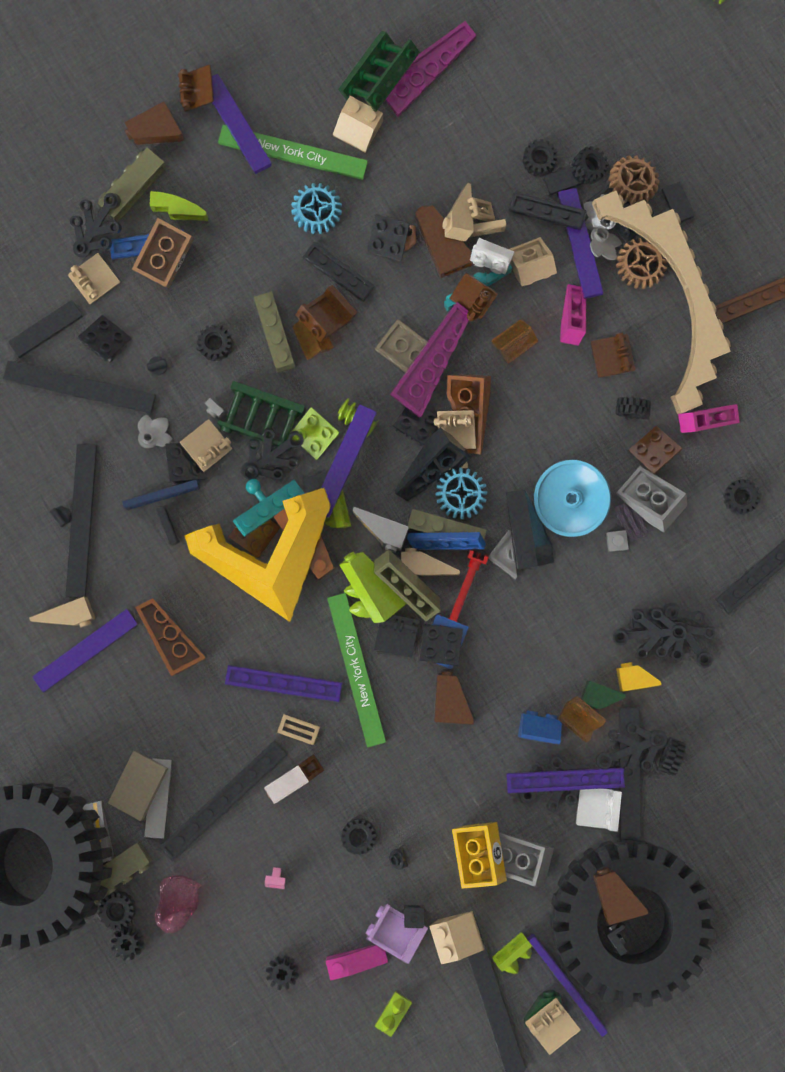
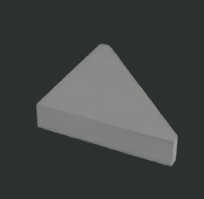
(504, 556)

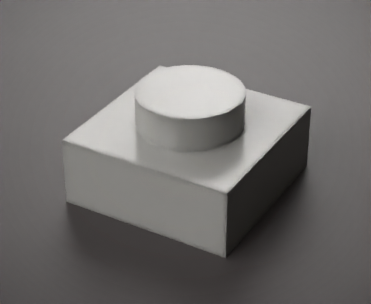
(213, 409)
(617, 541)

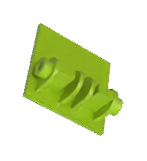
(317, 433)

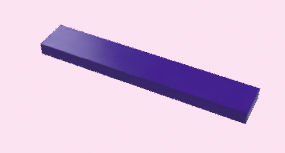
(239, 127)
(581, 250)
(348, 454)
(85, 650)
(283, 683)
(565, 780)
(567, 985)

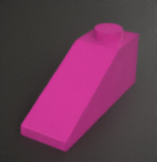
(574, 316)
(708, 418)
(355, 961)

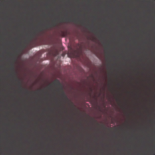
(176, 903)

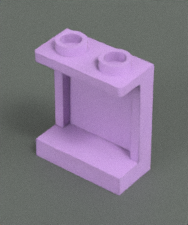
(392, 935)

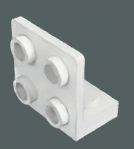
(491, 256)
(599, 808)

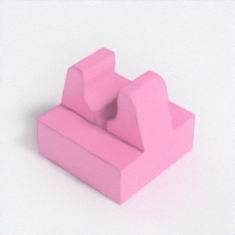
(275, 880)

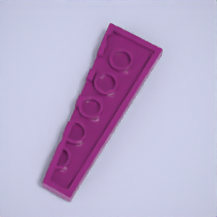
(429, 66)
(424, 373)

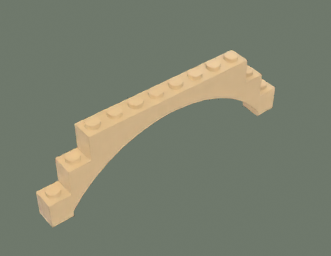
(669, 239)

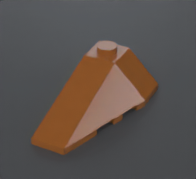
(471, 393)

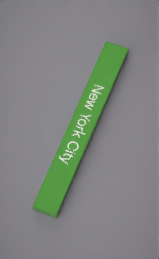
(303, 155)
(356, 670)

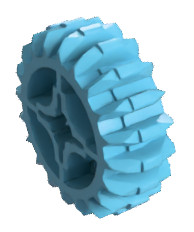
(309, 209)
(452, 493)

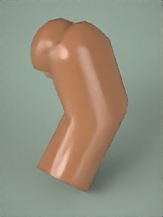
(411, 240)

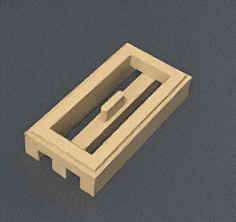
(481, 213)
(488, 228)
(283, 724)

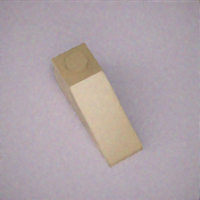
(459, 222)
(425, 565)
(72, 613)

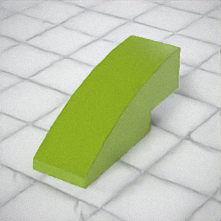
(177, 207)

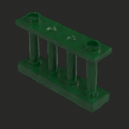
(370, 62)
(258, 397)

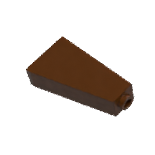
(447, 253)

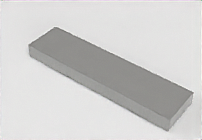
(157, 811)

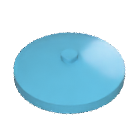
(572, 498)

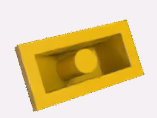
(635, 677)

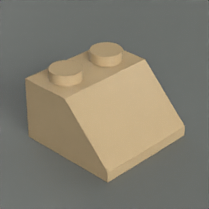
(358, 124)
(532, 262)
(456, 937)

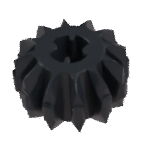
(125, 950)
(289, 976)

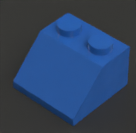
(540, 728)

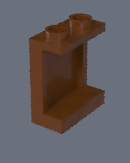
(326, 314)

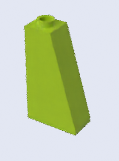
(374, 593)

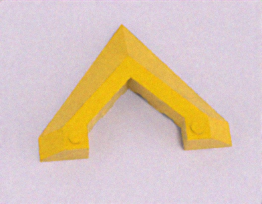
(281, 580)

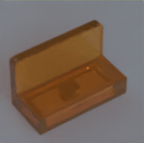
(515, 340)
(309, 343)
(581, 718)

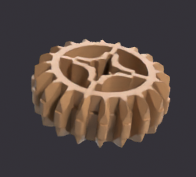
(628, 170)
(637, 249)

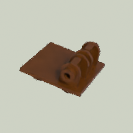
(196, 87)
(473, 296)
(613, 355)
(655, 450)
(256, 540)

